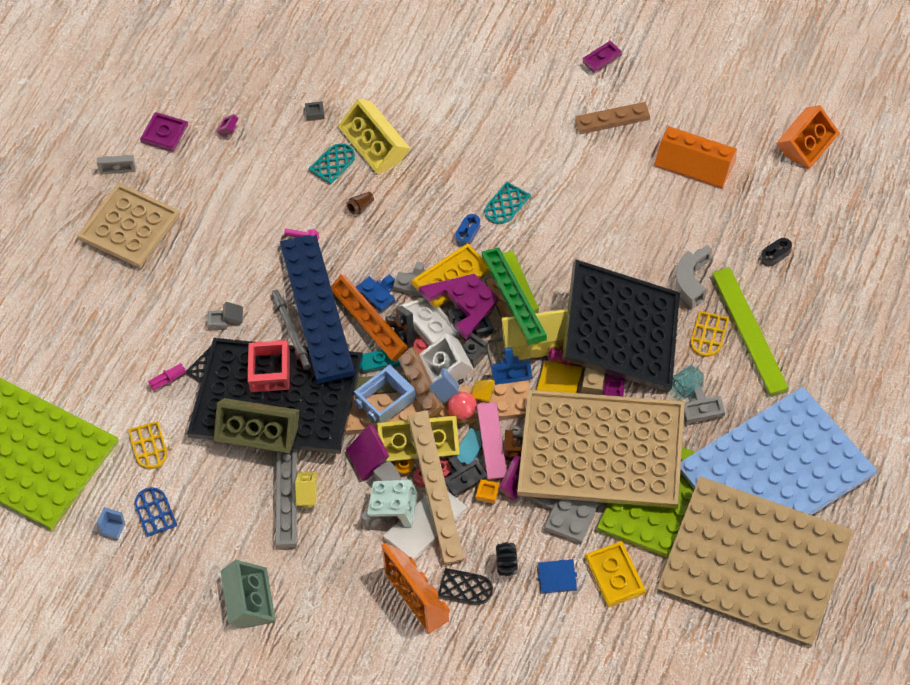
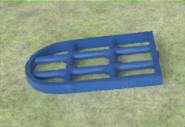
(151, 517)

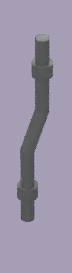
(300, 351)

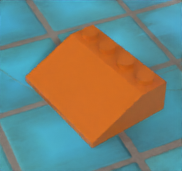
(414, 588)

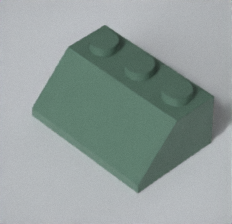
(247, 594)

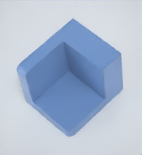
(445, 386)
(110, 523)

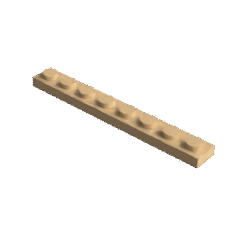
(435, 487)

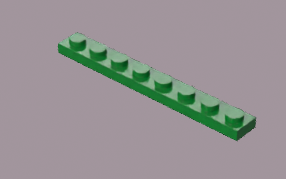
(514, 296)

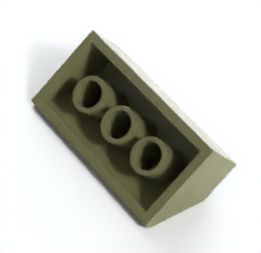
(256, 425)

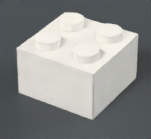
(446, 354)

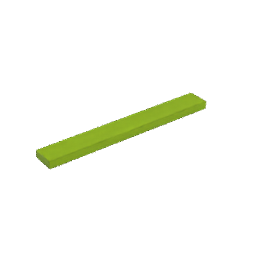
(750, 332)

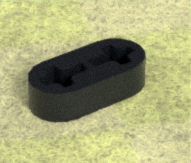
(774, 249)

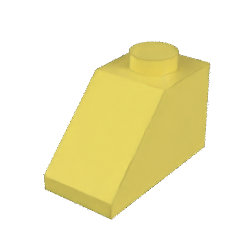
(306, 489)

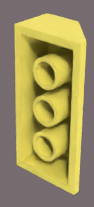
(373, 136)
(552, 322)
(400, 444)

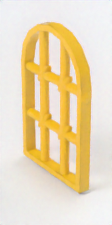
(704, 327)
(151, 438)

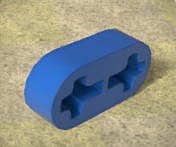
(464, 228)

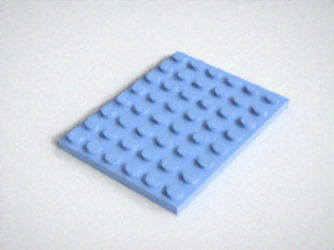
(785, 456)

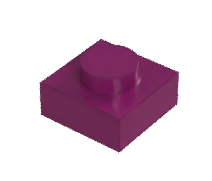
(227, 125)

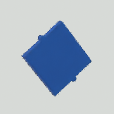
(557, 576)

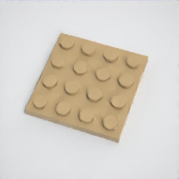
(129, 225)

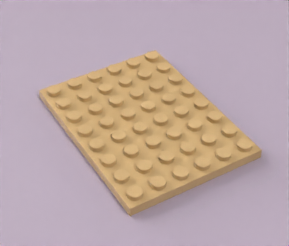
(602, 448)
(755, 560)

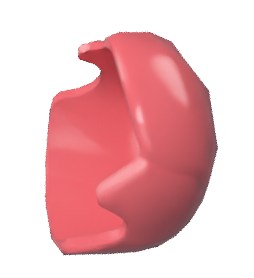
(461, 405)

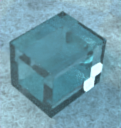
(687, 380)

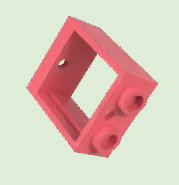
(271, 381)

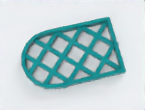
(312, 168)
(515, 189)

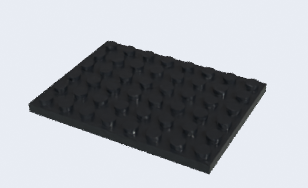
(321, 407)

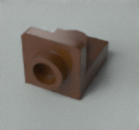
(510, 446)

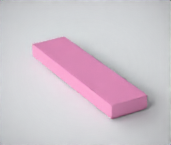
(491, 441)

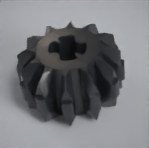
(506, 559)

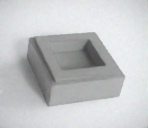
(215, 320)

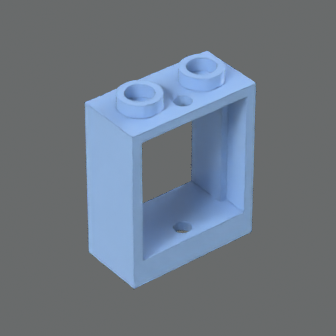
(390, 376)

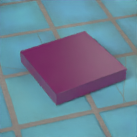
(164, 131)
(367, 452)

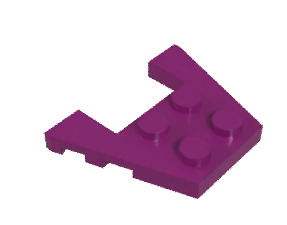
(468, 295)

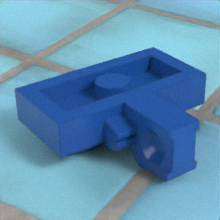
(378, 292)
(511, 369)

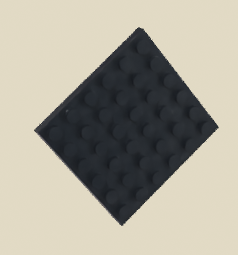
(621, 326)

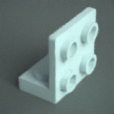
(393, 499)

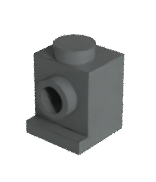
(475, 349)

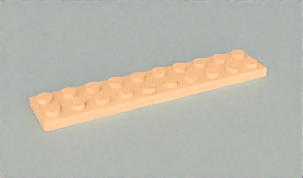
(510, 401)

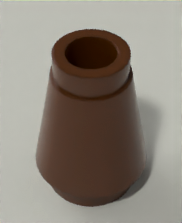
(359, 203)

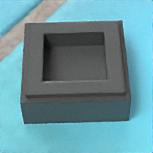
(314, 111)
(232, 313)

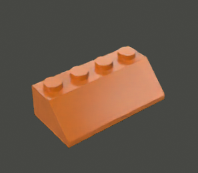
(695, 157)

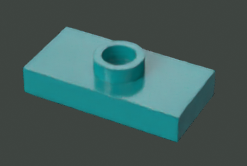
(377, 361)

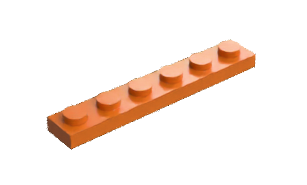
(368, 317)

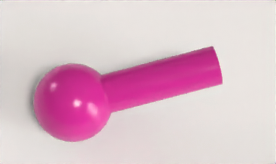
(296, 233)

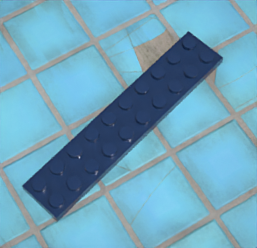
(317, 309)

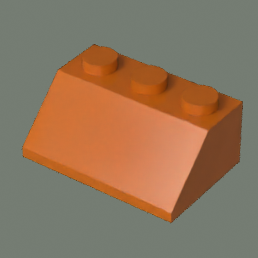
(808, 136)

